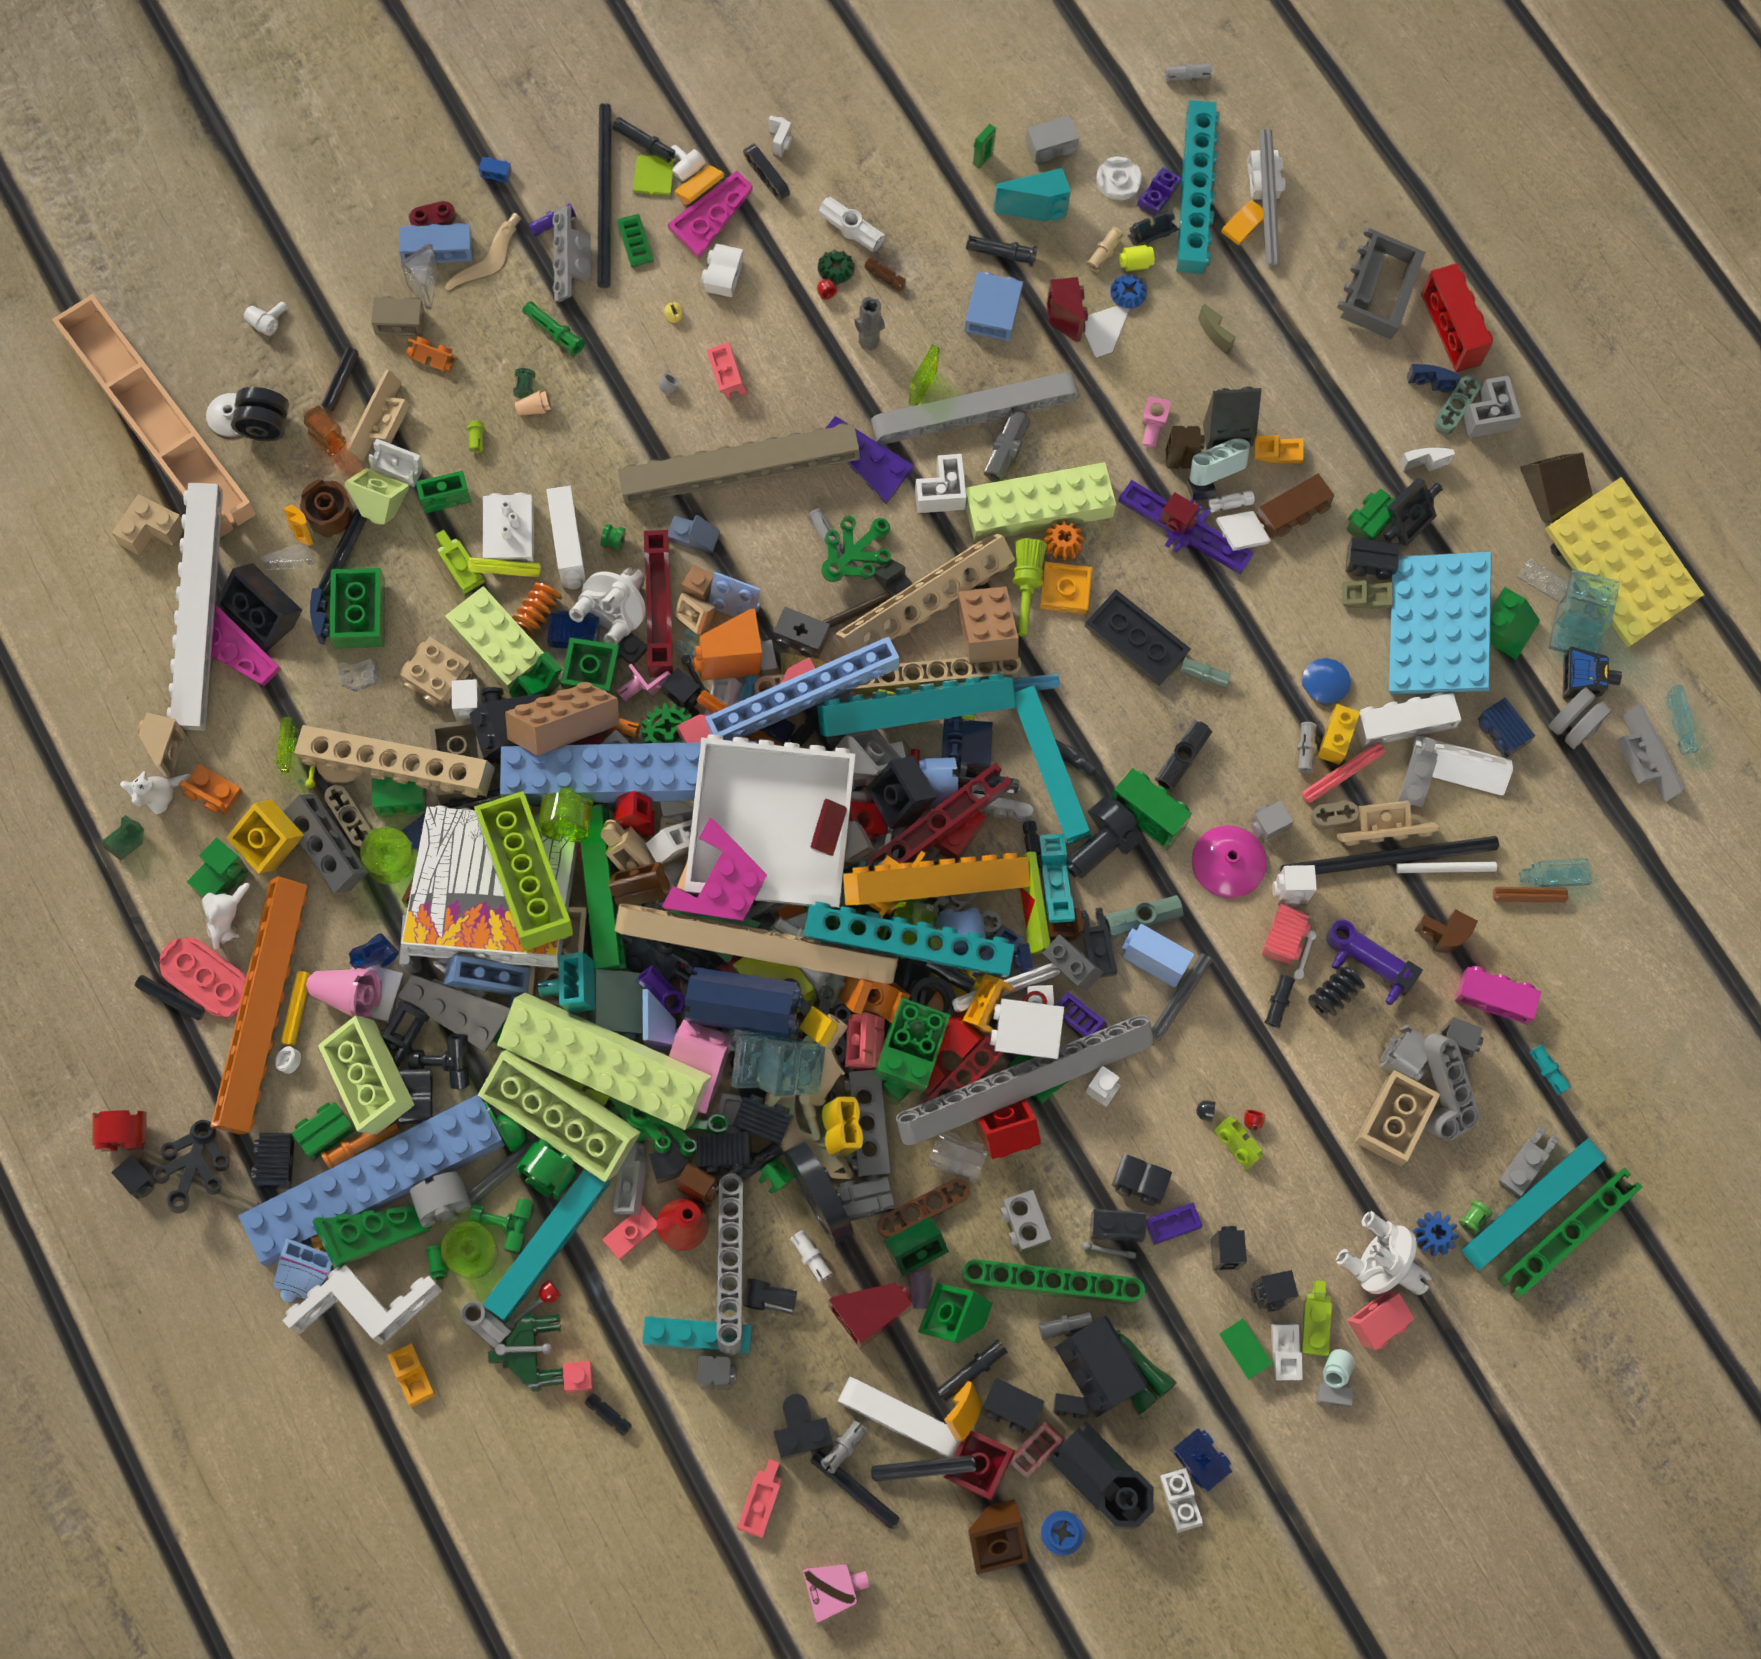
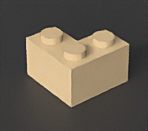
(146, 520)

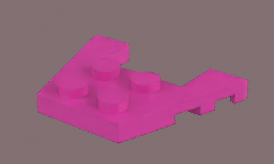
(730, 885)

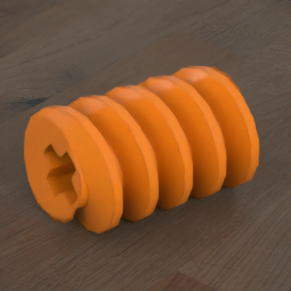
(535, 606)

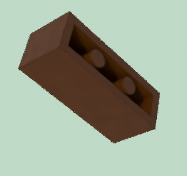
(1295, 506)

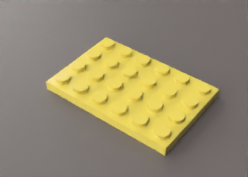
(1620, 542)

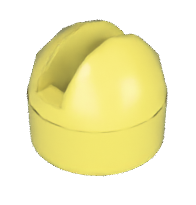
(669, 315)

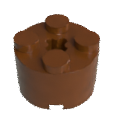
(326, 507)

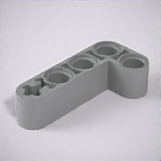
(1451, 1080)

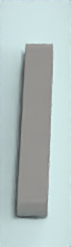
(730, 1274)

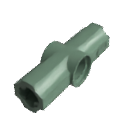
(1159, 912)

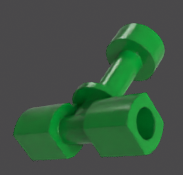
(512, 1225)

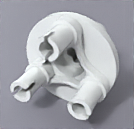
(614, 601)
(1386, 1259)

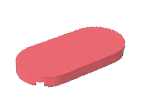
(203, 976)

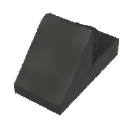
(892, 577)

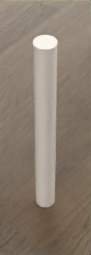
(1446, 867)

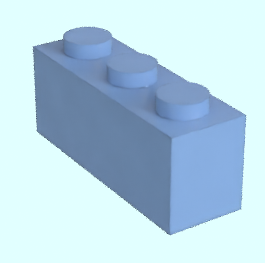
(449, 242)
(486, 976)

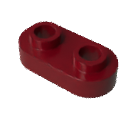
(432, 214)

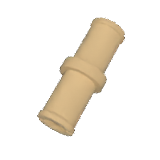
(1105, 249)

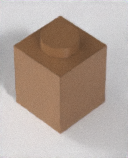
(698, 583)

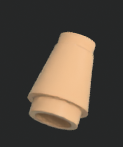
(534, 404)

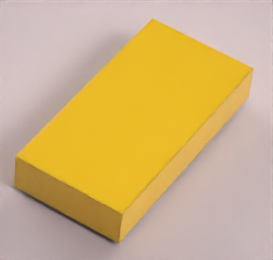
(819, 1026)

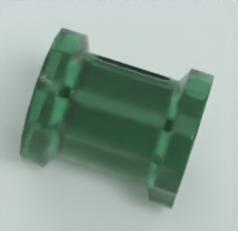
(524, 382)

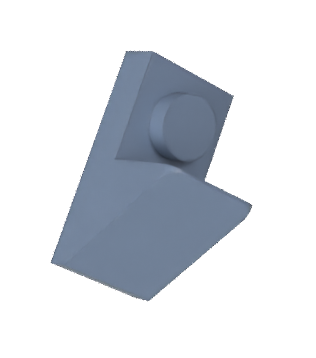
(694, 534)

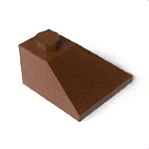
(998, 1538)

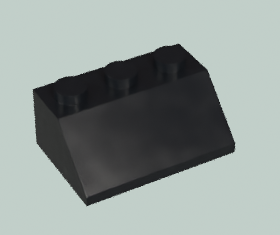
(258, 606)
(1101, 1366)

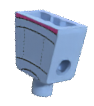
(300, 1270)

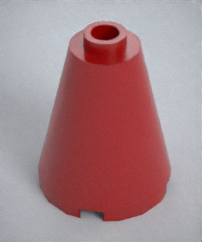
(679, 1232)

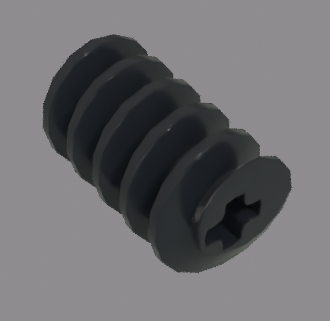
(1334, 991)

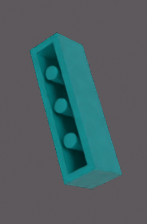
(689, 1335)

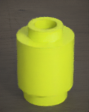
(1137, 258)

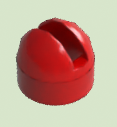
(826, 289)
(1254, 1119)

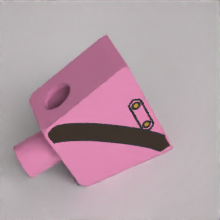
(833, 1589)

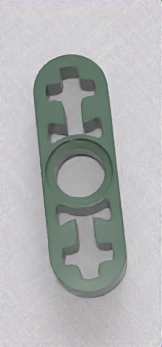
(1457, 414)

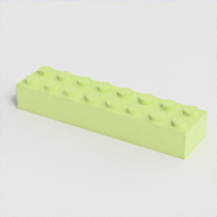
(604, 1060)

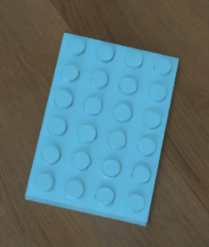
(1441, 624)

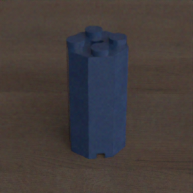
(743, 1002)

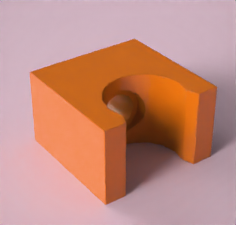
(882, 1002)

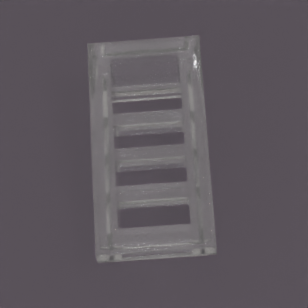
(289, 558)

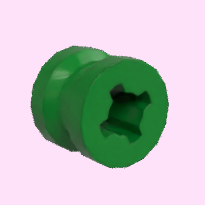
(613, 537)

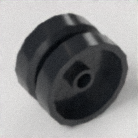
(260, 414)

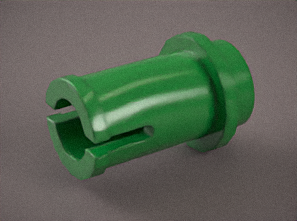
(437, 1265)

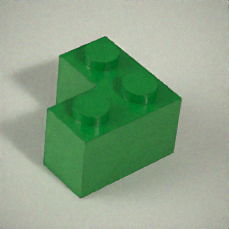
(219, 872)

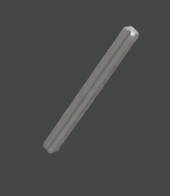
(1269, 197)

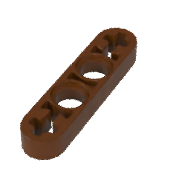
(922, 1206)

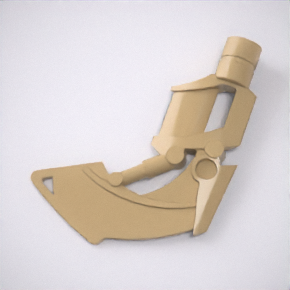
(815, 1140)

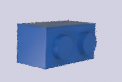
(495, 169)

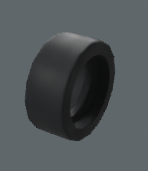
(938, 984)

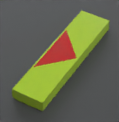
(1034, 909)

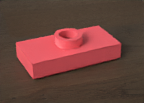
(630, 1233)

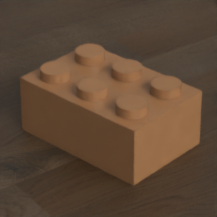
(988, 625)

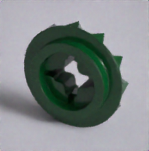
(835, 275)

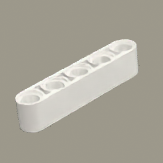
(898, 1417)

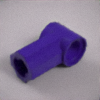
(661, 989)

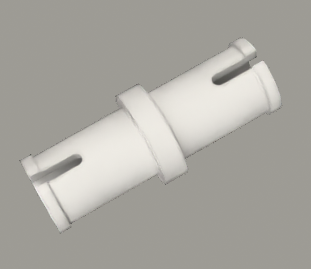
(811, 1256)

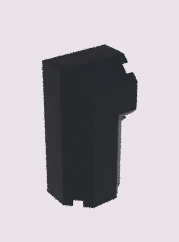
(1103, 1479)

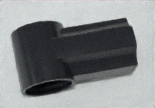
(763, 1296)

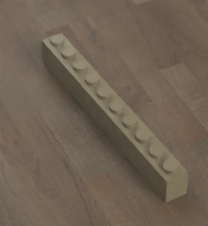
(739, 463)

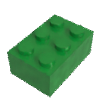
(357, 608)
(1153, 808)

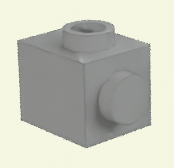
(1271, 821)

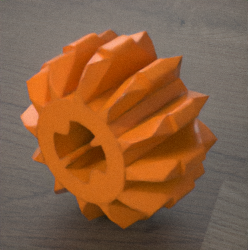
(1065, 533)

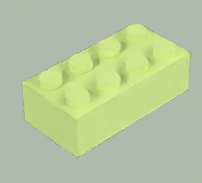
(493, 637)
(366, 1075)

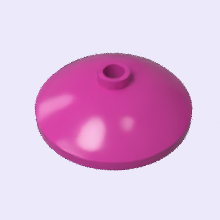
(1220, 873)

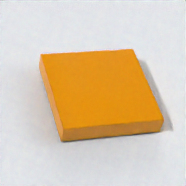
(1066, 587)

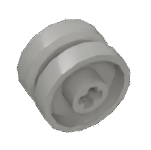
(1577, 716)

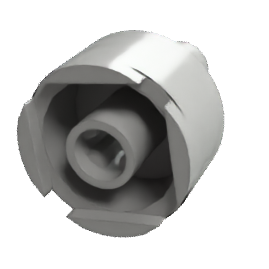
(1406, 1054)
(440, 1199)

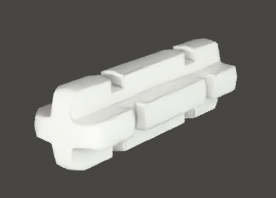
(1231, 501)

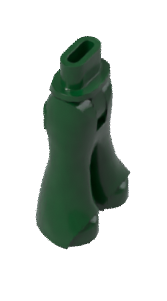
(1157, 1378)

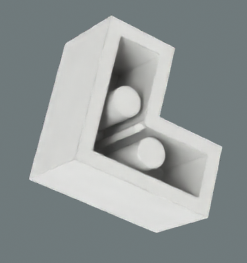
(944, 492)

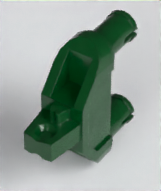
(525, 1363)

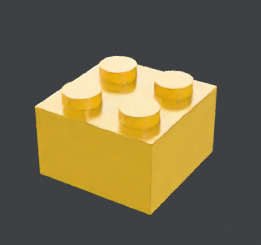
(265, 836)

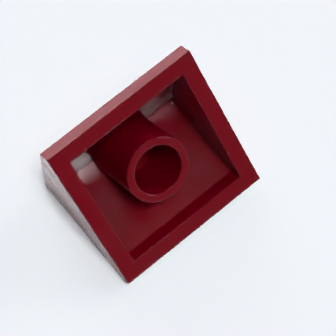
(991, 1462)

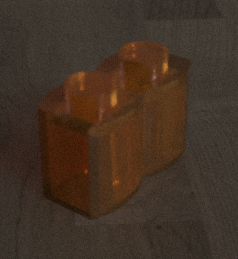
(324, 430)

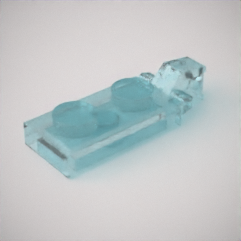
(1682, 719)
(1557, 873)

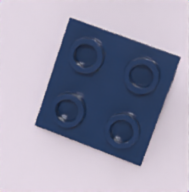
(967, 740)

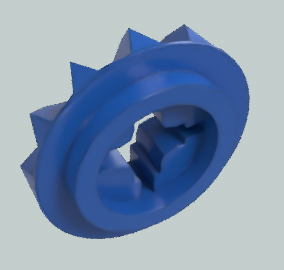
(1128, 300)
(1073, 1526)

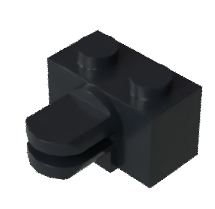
(802, 1433)

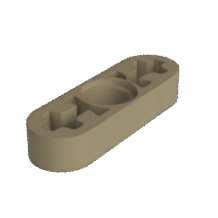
(334, 806)

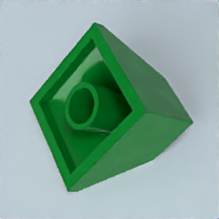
(954, 1314)

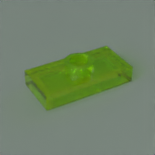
(286, 744)

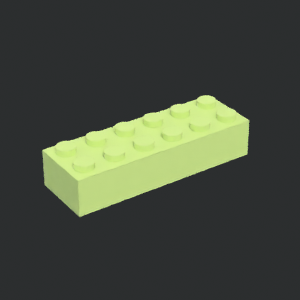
(1040, 500)
(559, 1114)

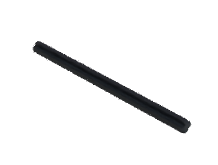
(604, 196)
(1401, 855)

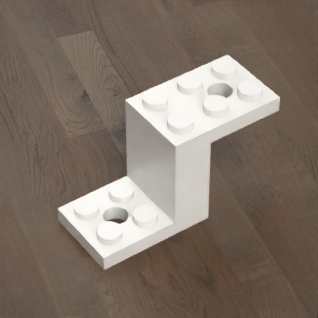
(362, 1304)

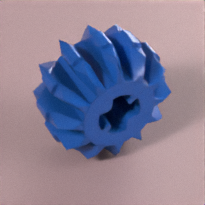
(1429, 1239)

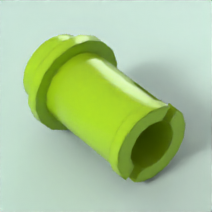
(476, 431)

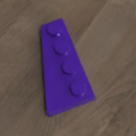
(877, 465)

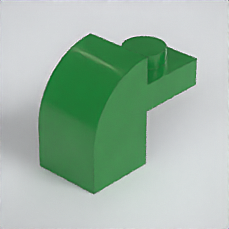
(540, 680)

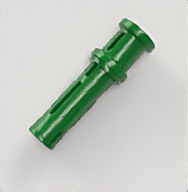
(561, 334)

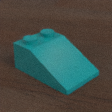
(1034, 197)

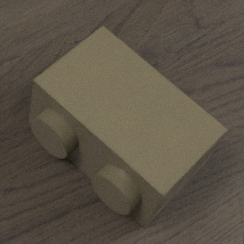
(397, 316)

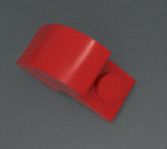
(635, 811)

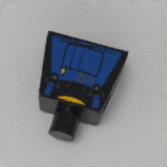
(1587, 670)

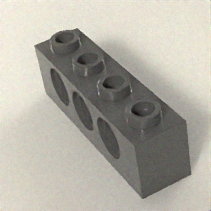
(326, 844)
(879, 1163)

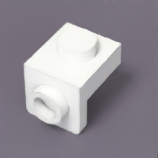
(783, 137)

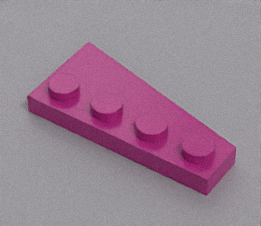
(709, 215)
(239, 651)

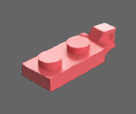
(760, 1500)

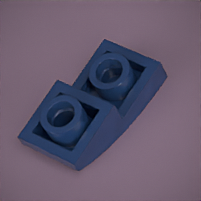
(1440, 378)
(318, 615)

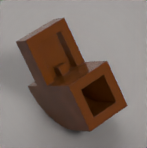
(1448, 936)

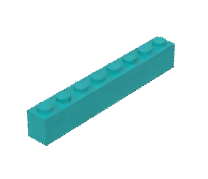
(915, 706)

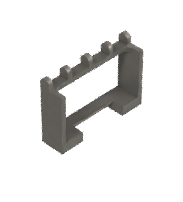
(1396, 249)

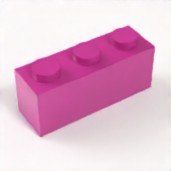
(1498, 995)

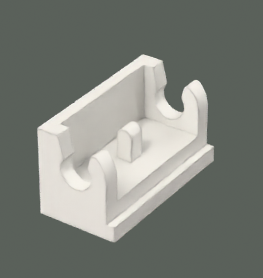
(396, 462)

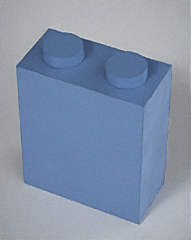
(993, 306)

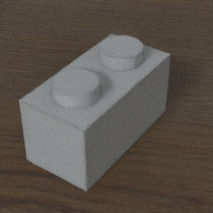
(768, 661)
(1334, 1396)

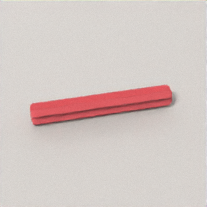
(1343, 772)

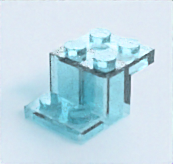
(1584, 612)
(778, 1064)

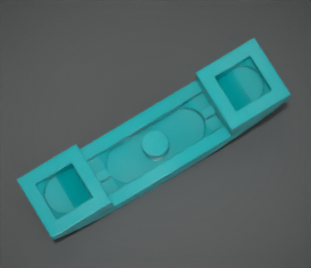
(1055, 878)

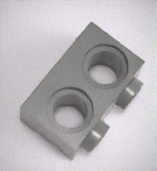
(1032, 1220)

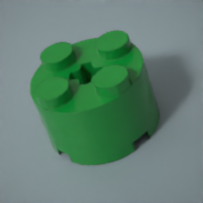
(546, 1169)

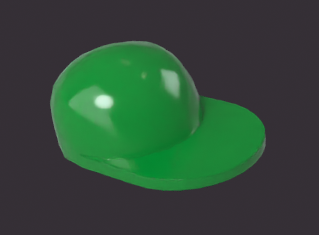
(511, 1131)

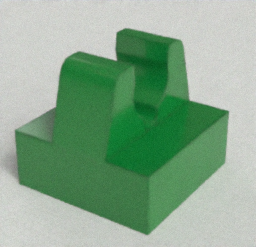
(777, 1174)

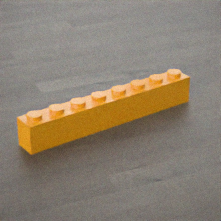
(935, 880)

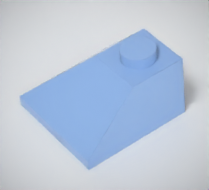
(658, 1024)

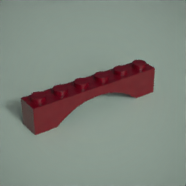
(658, 602)

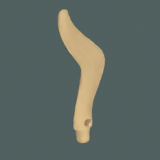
(494, 259)

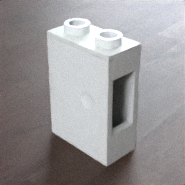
(508, 527)

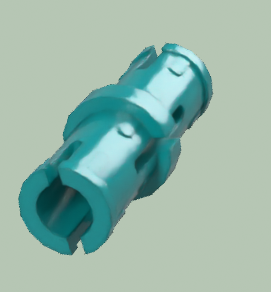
(1550, 1069)

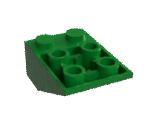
(911, 1045)

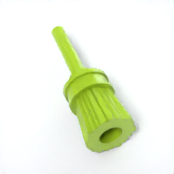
(1028, 576)

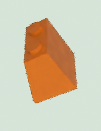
(730, 649)

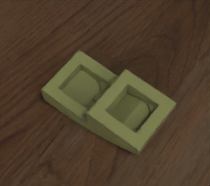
(1211, 324)
(1368, 596)

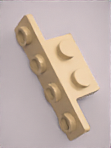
(380, 417)
(1386, 821)

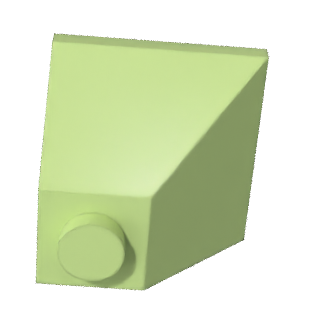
(376, 495)

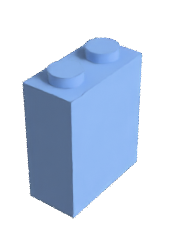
(1156, 955)

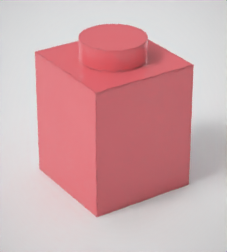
(578, 1377)

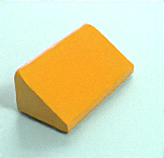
(698, 184)

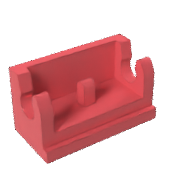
(726, 370)

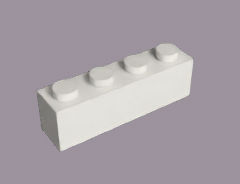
(1407, 719)

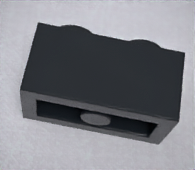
(1070, 1404)

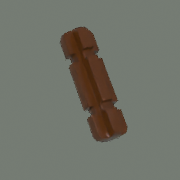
(885, 274)

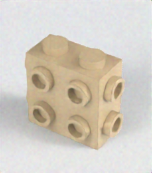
(433, 672)

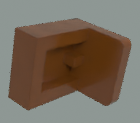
(1068, 930)

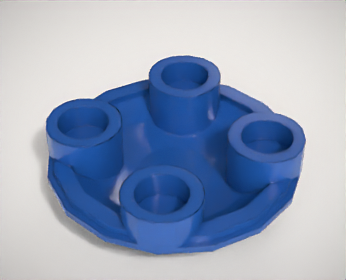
(1326, 681)

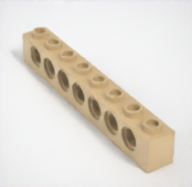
(999, 557)
(314, 740)

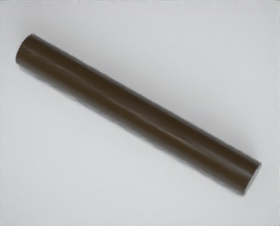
(857, 610)

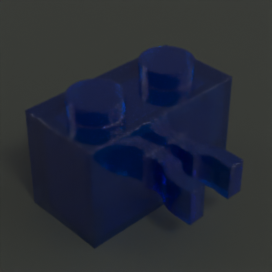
(1202, 1460)

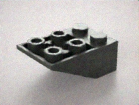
(1232, 416)

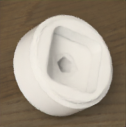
(288, 1060)

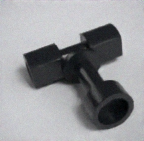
(451, 1061)

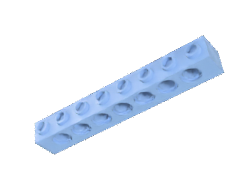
(804, 691)

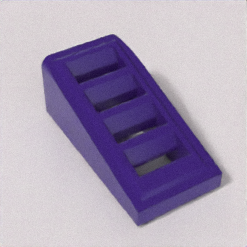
(1086, 1012)

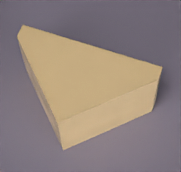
(694, 613)

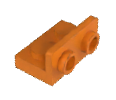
(211, 789)

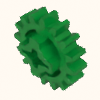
(657, 731)

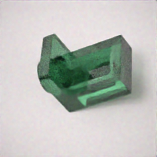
(124, 839)

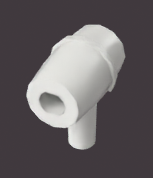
(688, 164)
(264, 321)

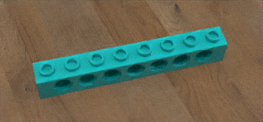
(1189, 258)
(998, 964)

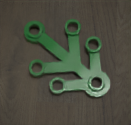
(853, 551)
(648, 1126)

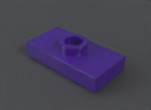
(1173, 1224)

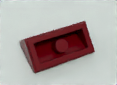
(828, 827)

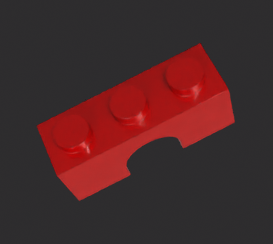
(959, 1038)

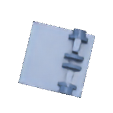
(733, 596)

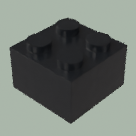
(901, 792)

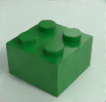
(591, 663)

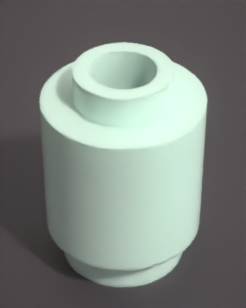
(1338, 1368)

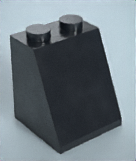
(490, 724)

